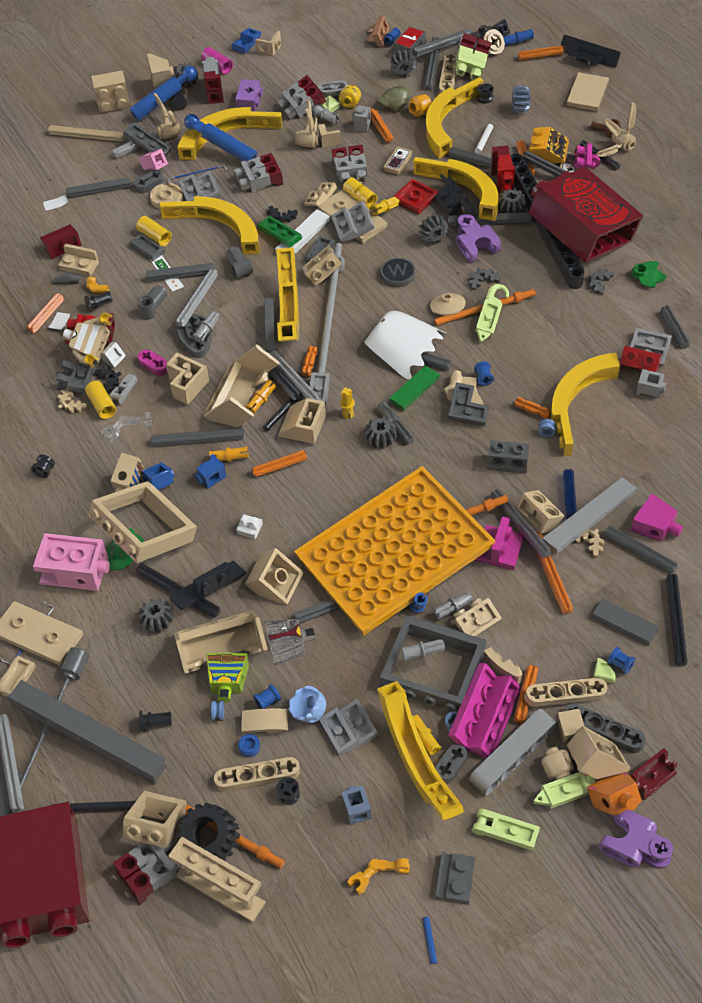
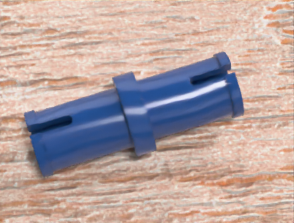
(518, 37)

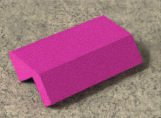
(485, 711)

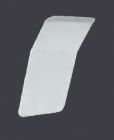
(55, 203)
(59, 321)

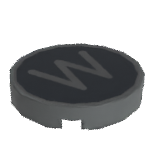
(398, 272)

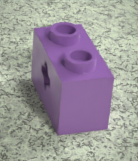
(249, 94)

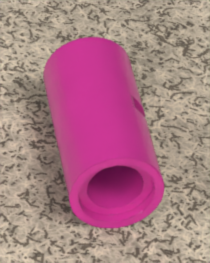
(225, 64)

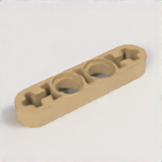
(446, 74)
(565, 690)
(256, 770)

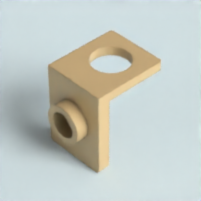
(272, 46)

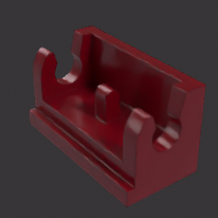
(55, 241)
(654, 773)

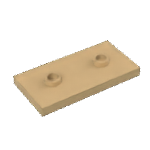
(342, 200)
(38, 633)

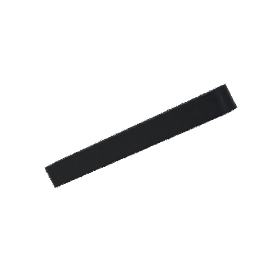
(564, 257)

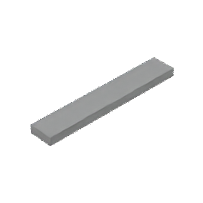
(589, 515)

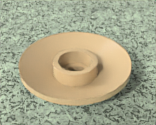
(447, 304)

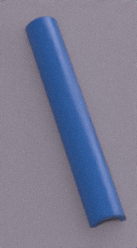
(429, 939)

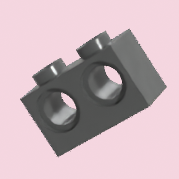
(508, 456)

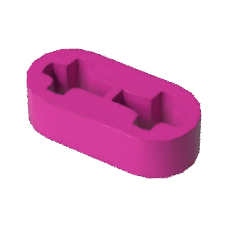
(151, 364)

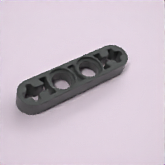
(270, 339)
(608, 723)

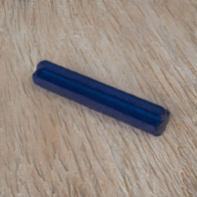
(569, 492)

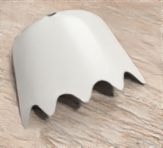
(402, 341)

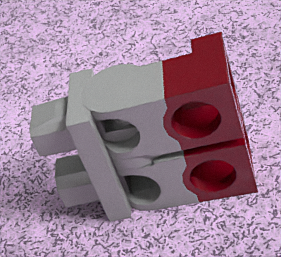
(212, 81)
(297, 97)
(349, 164)
(259, 173)
(146, 869)

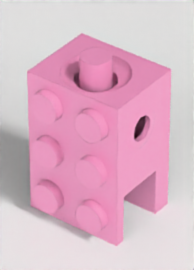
(71, 562)

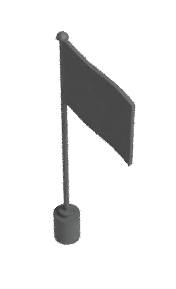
(70, 670)

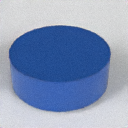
(249, 745)

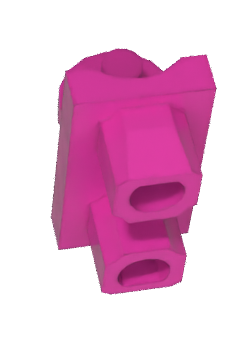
(585, 158)

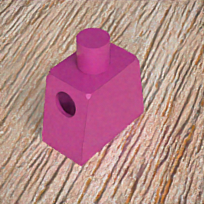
(656, 520)

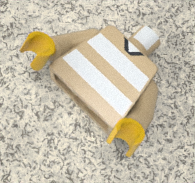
(89, 339)

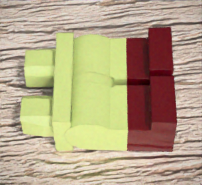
(470, 57)

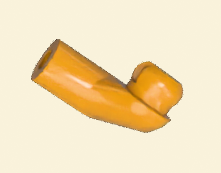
(94, 287)

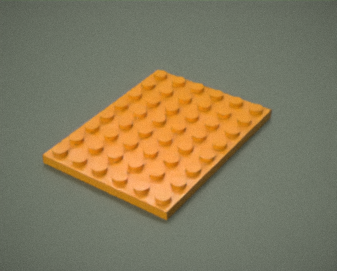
(394, 549)

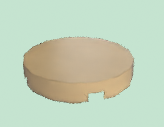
(165, 193)

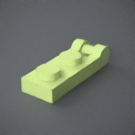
(506, 829)

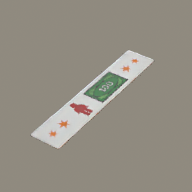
(173, 283)

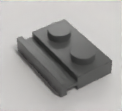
(455, 878)

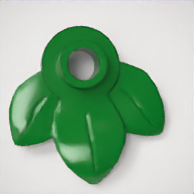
(648, 273)

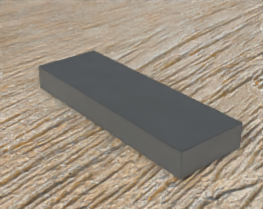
(145, 139)
(625, 622)

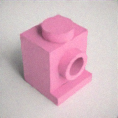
(153, 160)

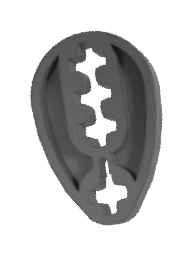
(189, 344)

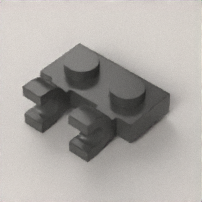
(75, 376)

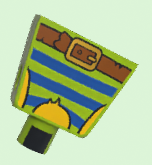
(227, 673)

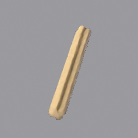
(86, 133)

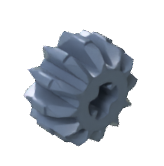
(520, 99)

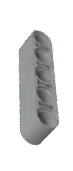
(513, 752)

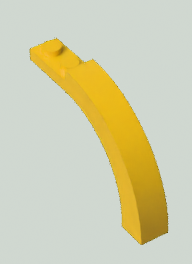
(445, 102)
(227, 120)
(464, 175)
(219, 211)
(288, 292)
(579, 377)
(413, 753)

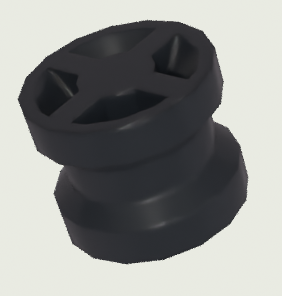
(485, 93)
(43, 466)
(289, 786)

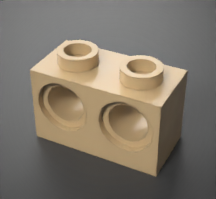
(539, 511)

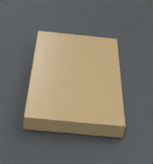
(587, 92)

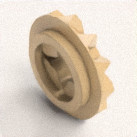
(499, 43)

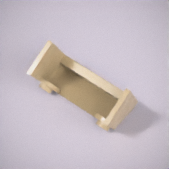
(237, 387)
(220, 636)

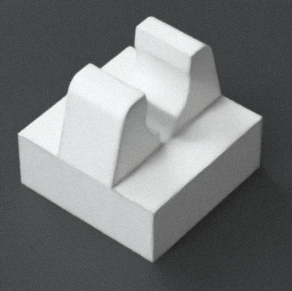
(112, 355)
(249, 526)

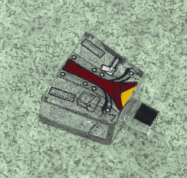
(287, 639)

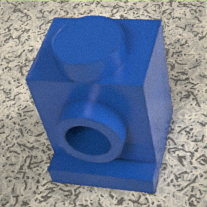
(210, 472)
(158, 475)

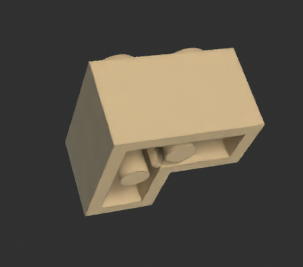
(187, 377)

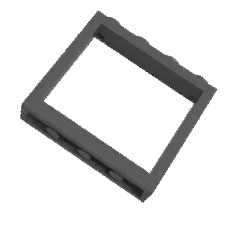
(452, 639)

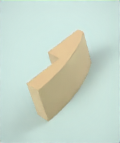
(323, 193)
(499, 667)
(267, 720)

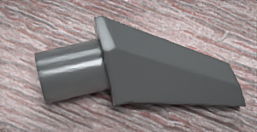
(66, 278)

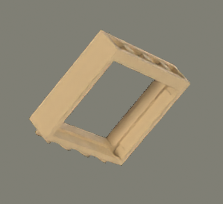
(182, 527)

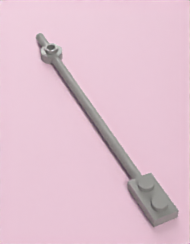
(320, 381)

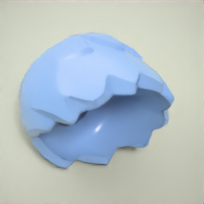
(307, 705)

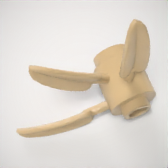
(167, 129)
(620, 137)
(308, 138)

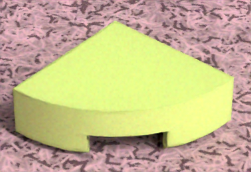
(604, 671)

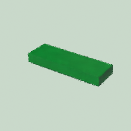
(279, 231)
(414, 388)

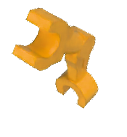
(400, 866)

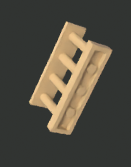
(217, 879)

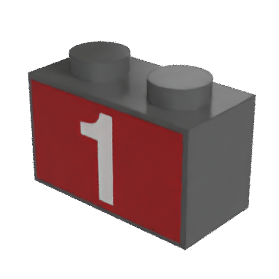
(410, 39)

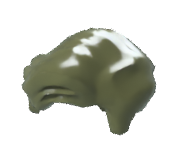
(395, 98)

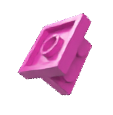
(507, 546)

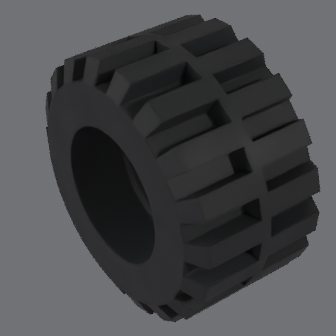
(226, 828)

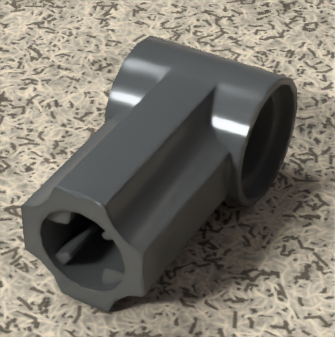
(239, 264)
(149, 303)

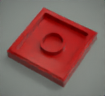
(415, 196)

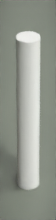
(481, 144)

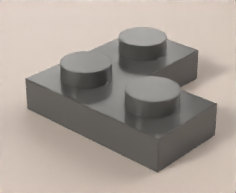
(462, 407)

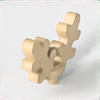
(71, 406)
(595, 541)

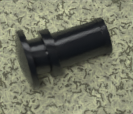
(178, 101)
(96, 301)
(152, 720)

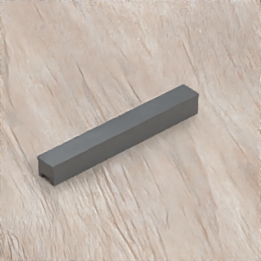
(87, 731)

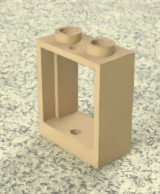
(157, 807)

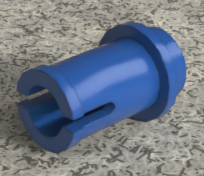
(390, 38)
(421, 603)

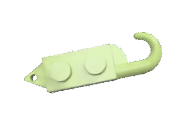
(490, 313)
(564, 790)

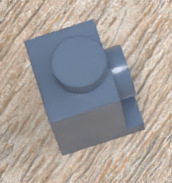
(358, 812)

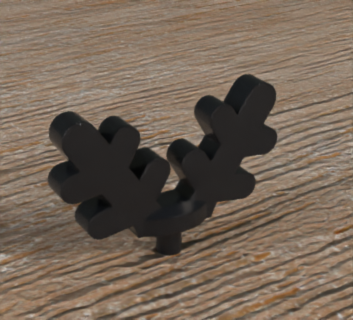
(285, 217)
(108, 374)

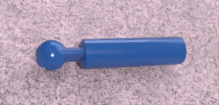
(164, 92)
(220, 138)

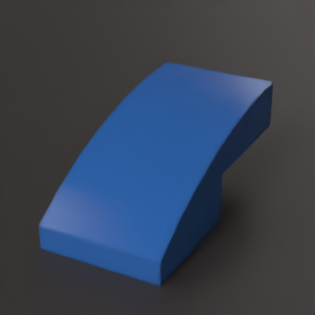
(246, 40)

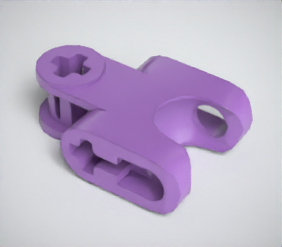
(473, 237)
(638, 844)

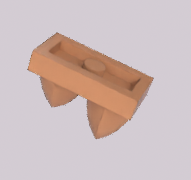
(378, 31)

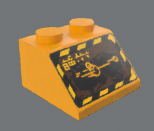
(549, 145)

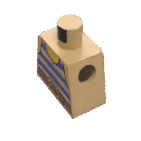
(127, 472)

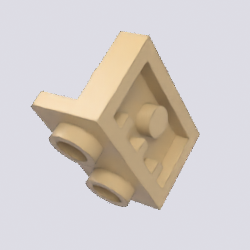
(78, 260)
(321, 265)
(478, 618)

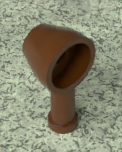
(594, 125)

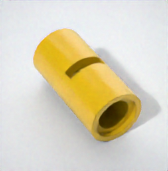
(360, 192)
(153, 230)
(100, 399)

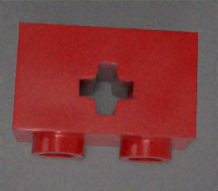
(640, 359)

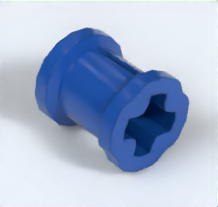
(484, 376)
(621, 660)
(267, 697)

